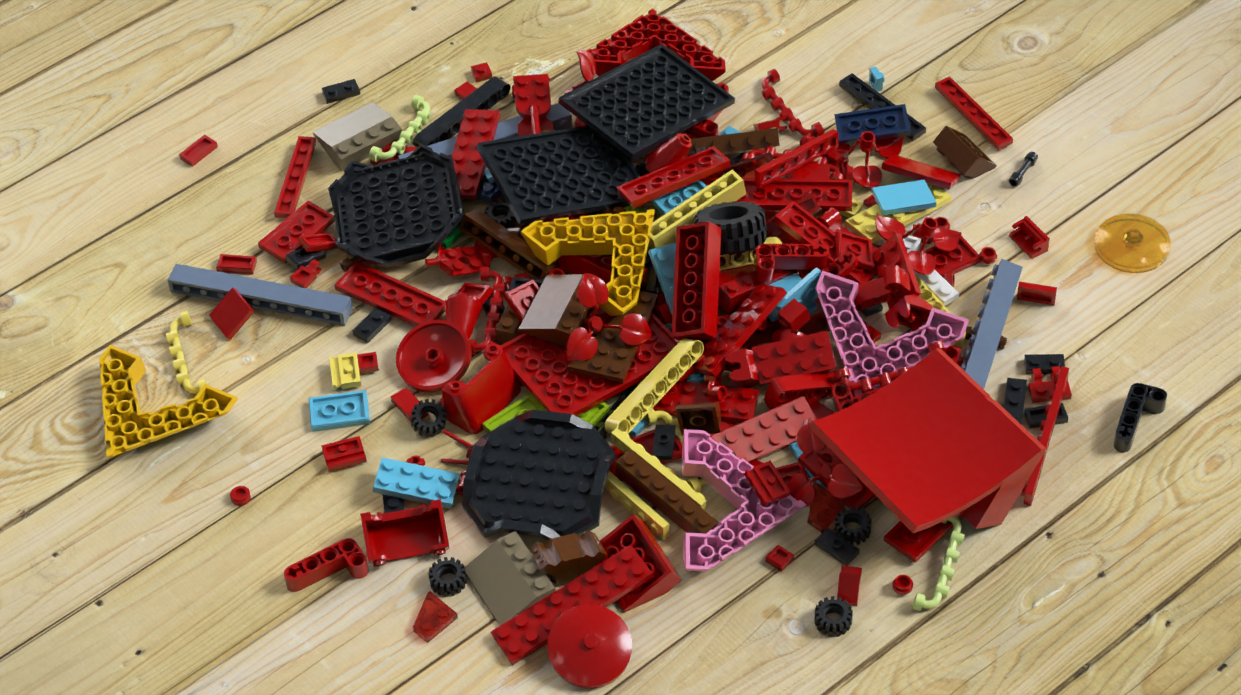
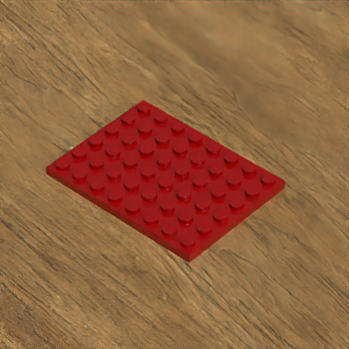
(544, 369)

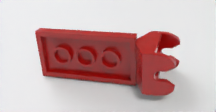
(910, 309)
(781, 358)

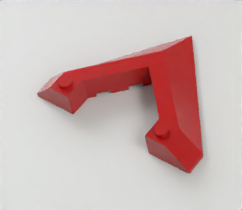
(647, 33)

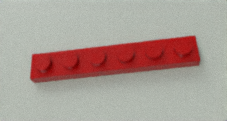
(974, 113)
(796, 158)
(295, 177)

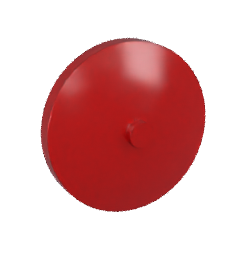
(433, 355)
(589, 646)

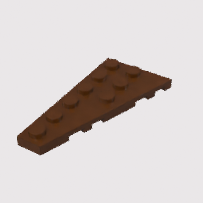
(613, 355)

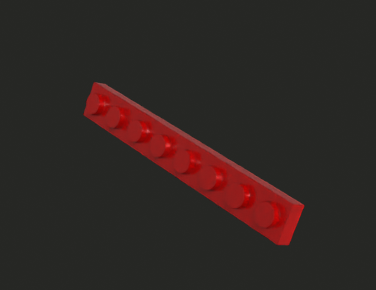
(1047, 429)

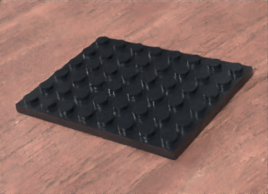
(646, 101)
(558, 173)

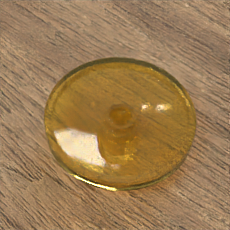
(1132, 243)

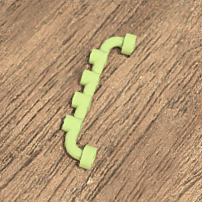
(406, 136)
(946, 573)

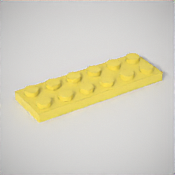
(864, 222)

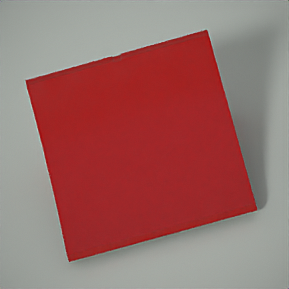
(935, 446)

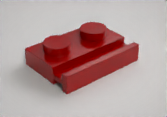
(344, 453)
(767, 483)

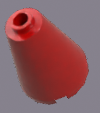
(668, 153)
(463, 311)

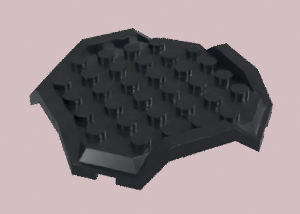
(396, 208)
(538, 476)

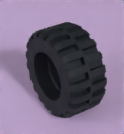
(740, 223)

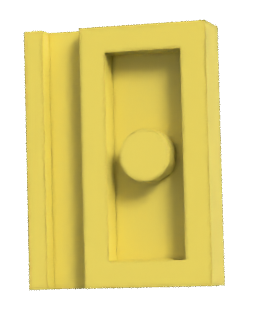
(345, 371)

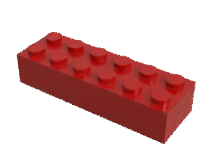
(696, 281)

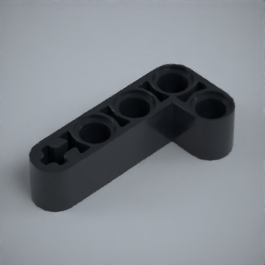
(1139, 399)

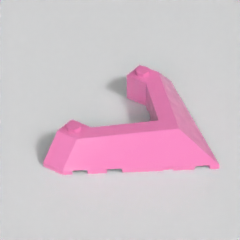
(857, 348)
(725, 474)

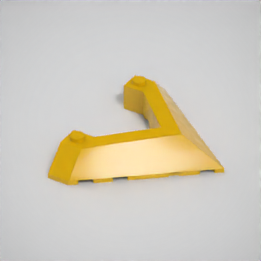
(618, 235)
(130, 427)

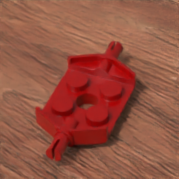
(452, 260)

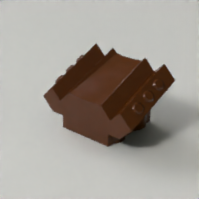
(568, 556)

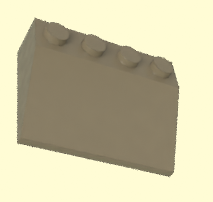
(356, 133)
(508, 578)

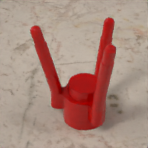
(462, 442)

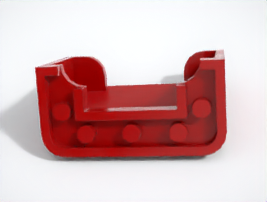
(483, 395)
(405, 533)

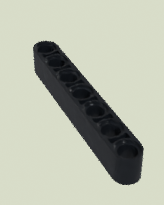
(449, 123)

